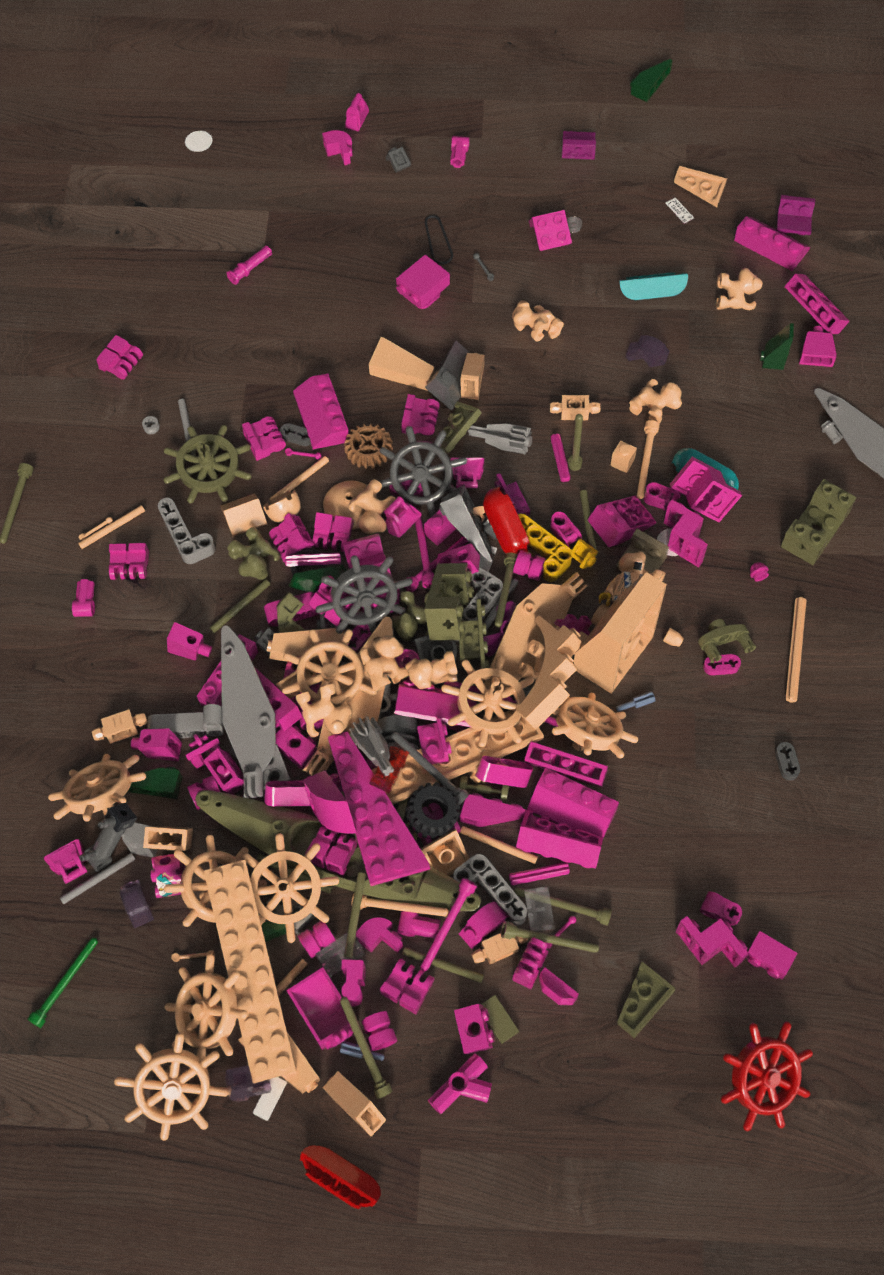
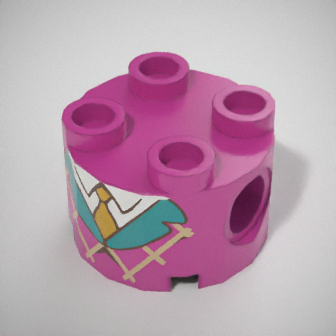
(166, 871)

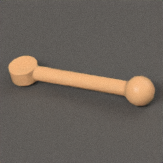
(109, 520)
(176, 957)

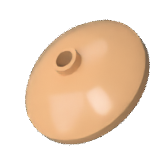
(336, 500)

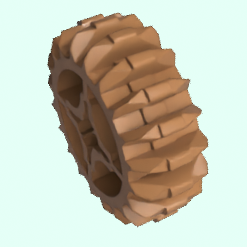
(368, 451)

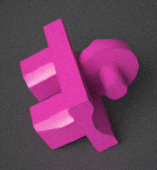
(579, 625)
(195, 756)

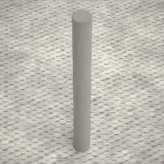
(185, 421)
(97, 878)

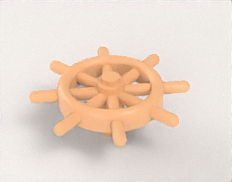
(330, 672)
(490, 700)
(590, 720)
(100, 789)
(286, 887)
(187, 888)
(207, 1009)
(171, 1086)

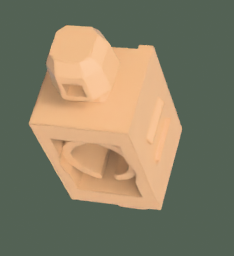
(581, 403)
(119, 726)
(497, 948)

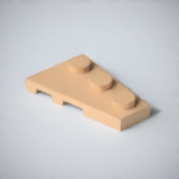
(701, 184)

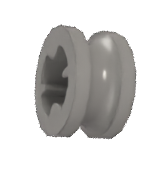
(147, 422)

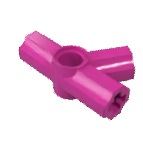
(472, 1088)

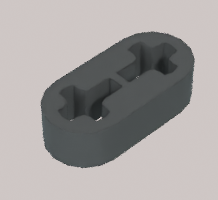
(296, 435)
(791, 760)

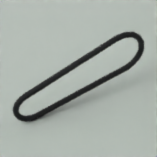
(429, 240)

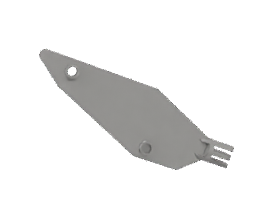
(857, 429)
(246, 713)

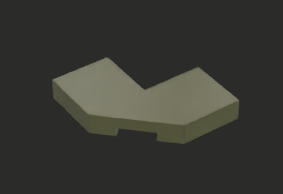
(286, 611)

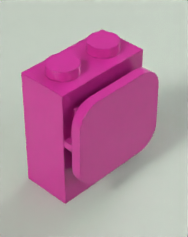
(423, 282)

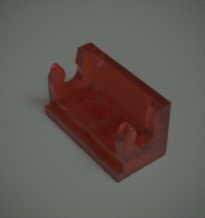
(397, 761)

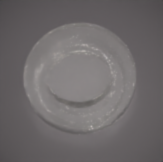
(574, 224)

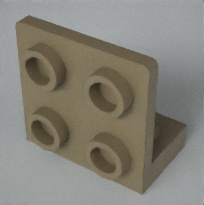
(655, 551)

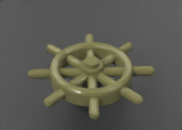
(207, 463)

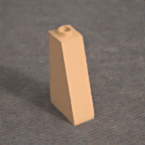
(399, 365)
(300, 641)
(305, 1077)

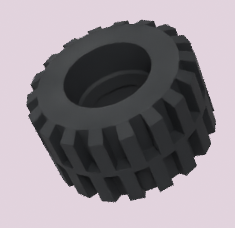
(441, 797)

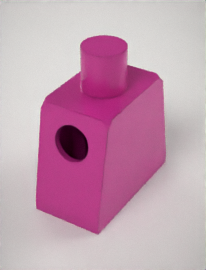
(818, 348)
(187, 643)
(158, 744)

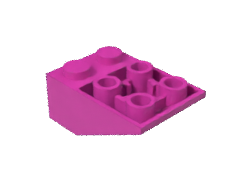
(620, 519)

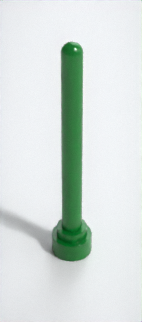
(38, 1017)

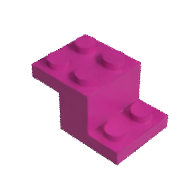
(705, 489)
(685, 533)
(368, 551)
(712, 941)

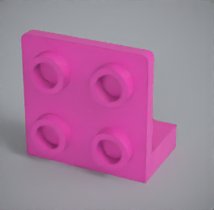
(551, 230)

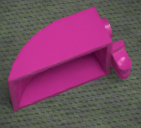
(328, 802)
(321, 1009)

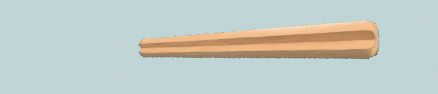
(796, 650)

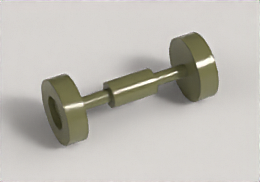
(485, 789)

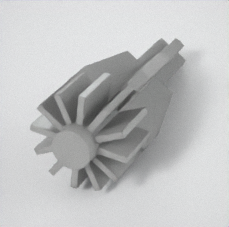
(504, 436)
(369, 739)

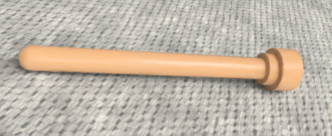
(651, 428)
(401, 906)

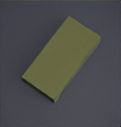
(499, 1020)

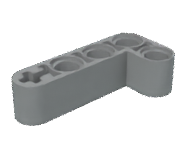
(180, 530)
(484, 593)
(187, 724)
(494, 891)

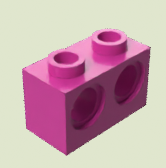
(463, 554)

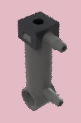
(114, 825)

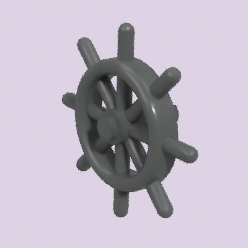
(421, 471)
(363, 594)

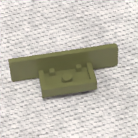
(471, 643)

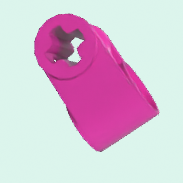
(662, 496)
(566, 532)
(718, 908)

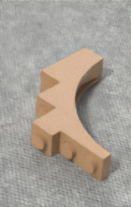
(557, 667)

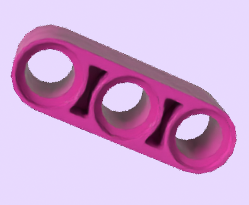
(305, 612)
(504, 771)
(286, 793)

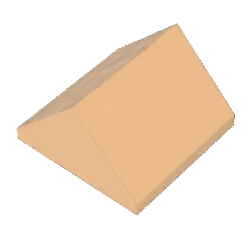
(243, 514)
(446, 853)

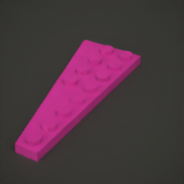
(381, 834)

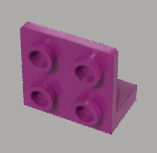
(578, 145)
(795, 215)
(514, 493)

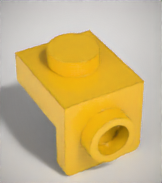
(584, 554)

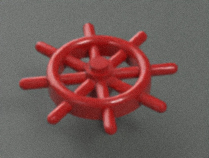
(766, 1076)

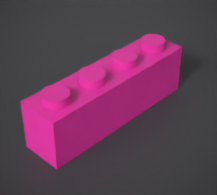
(558, 841)

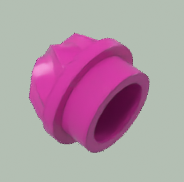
(759, 571)

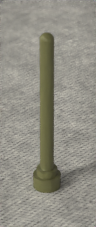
(575, 460)
(24, 472)
(509, 561)
(602, 915)
(510, 931)
(381, 1087)

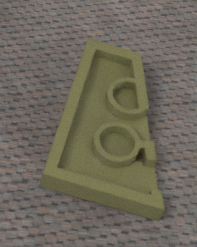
(459, 424)
(644, 1000)

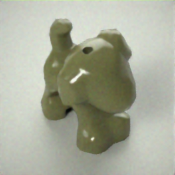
(253, 555)
(406, 623)

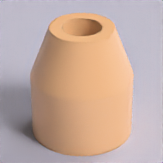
(673, 638)

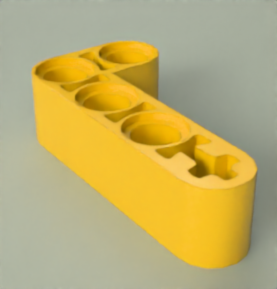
(551, 554)

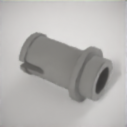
(831, 432)

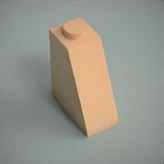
(472, 376)
(168, 838)
(354, 1103)

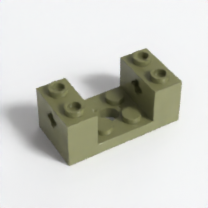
(827, 510)
(446, 599)

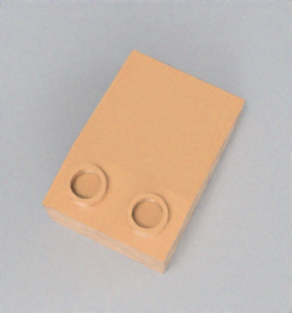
(620, 633)

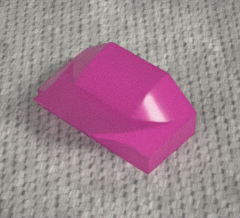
(556, 988)

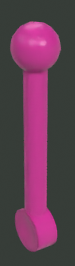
(289, 452)
(572, 919)

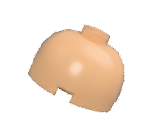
(283, 505)

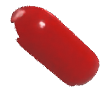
(505, 521)
(340, 1177)

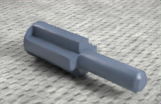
(638, 701)
(354, 1050)

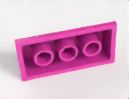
(770, 243)
(321, 412)
(427, 703)
(572, 804)

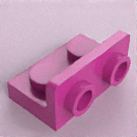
(433, 742)

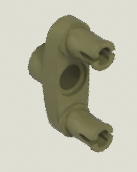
(723, 634)

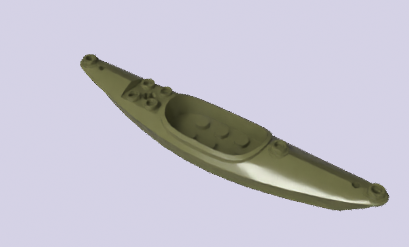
(261, 823)

